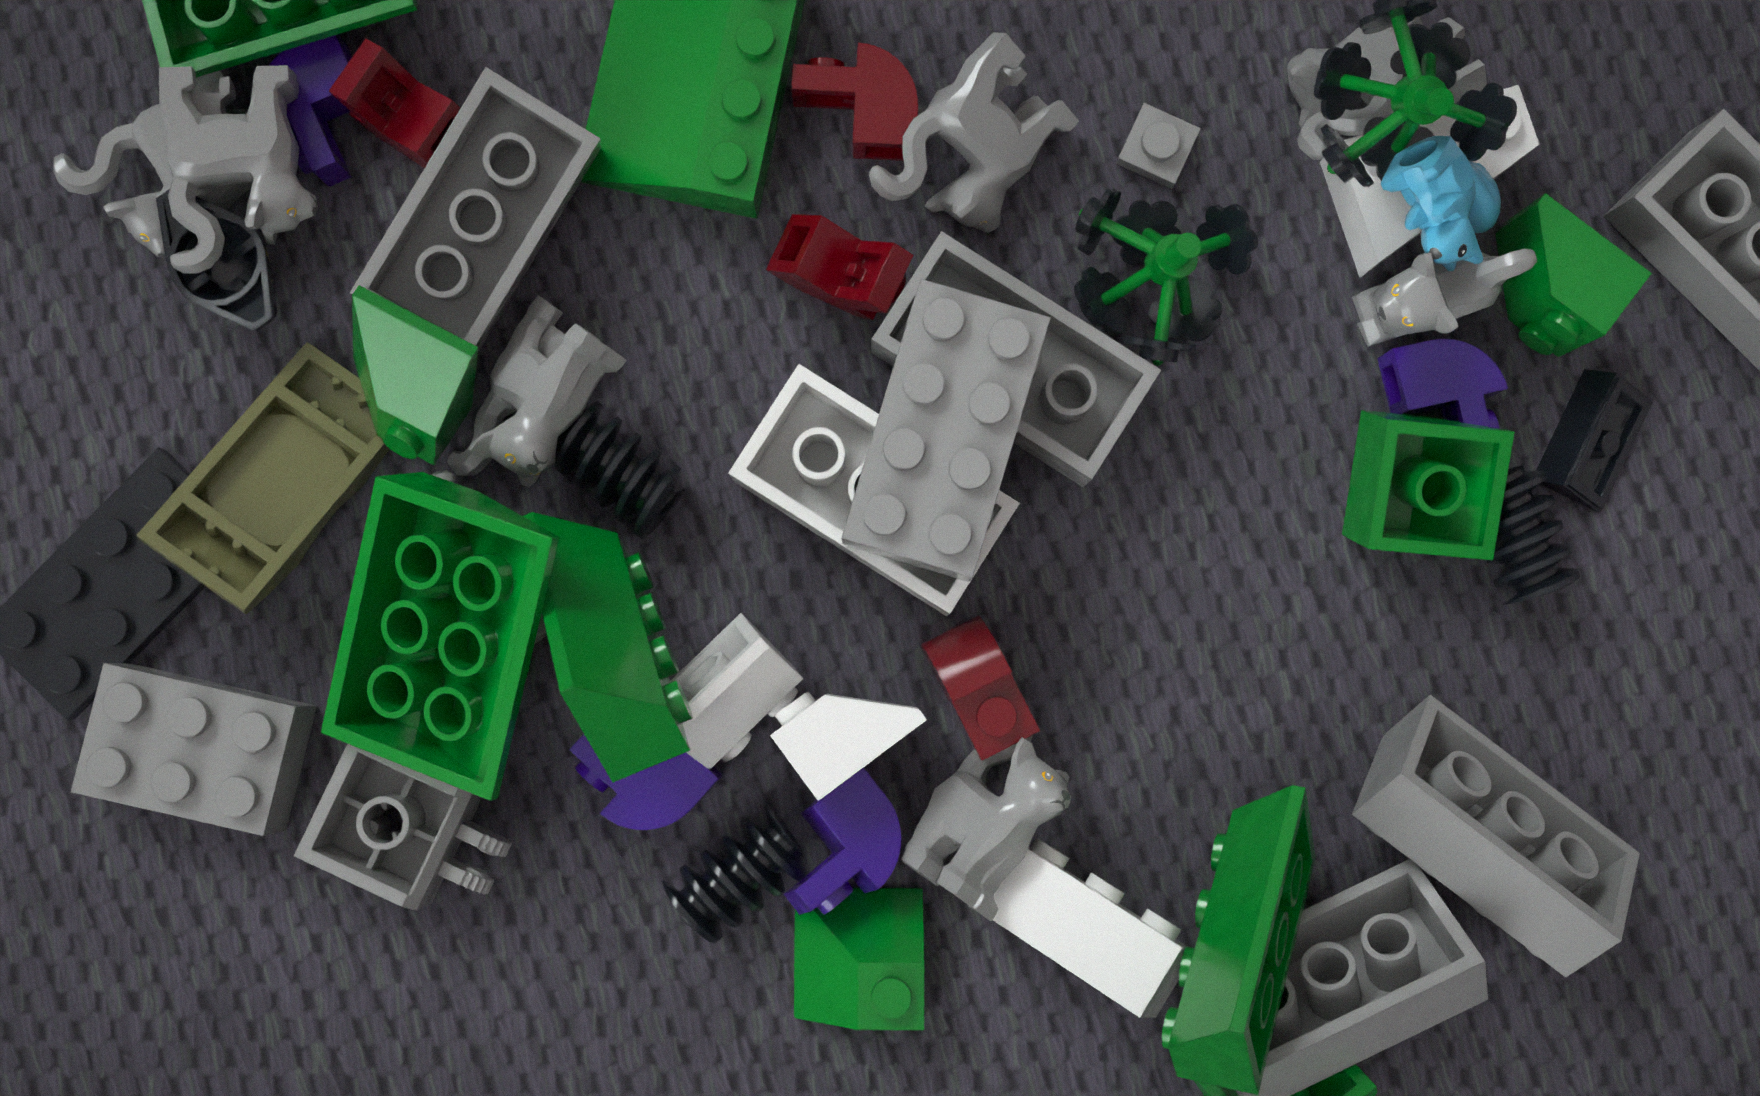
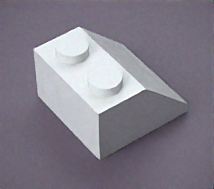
(732, 689)
(839, 736)

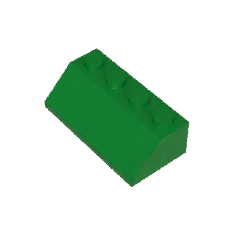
(233, 32)
(609, 650)
(1243, 944)

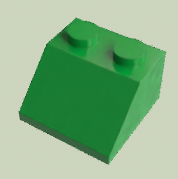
(1573, 287)
(1427, 485)

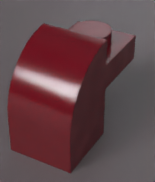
(875, 89)
(394, 103)
(839, 266)
(980, 687)

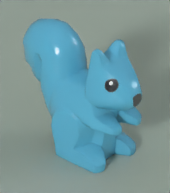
(1446, 198)

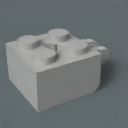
(405, 866)

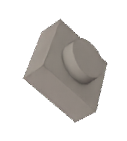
(1158, 145)

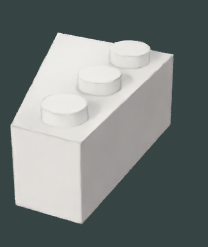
(1376, 218)
(1089, 931)

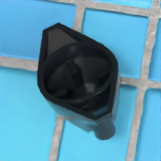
(239, 281)

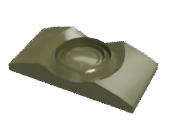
(271, 482)

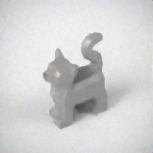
(1378, 50)
(983, 131)
(150, 136)
(224, 149)
(1433, 297)
(547, 382)
(985, 828)

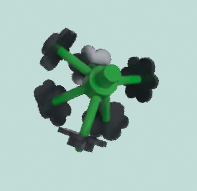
(1421, 97)
(1168, 259)

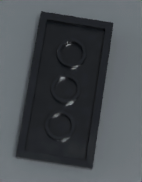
(98, 594)

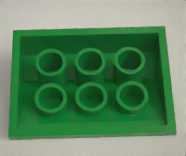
(692, 99)
(439, 630)

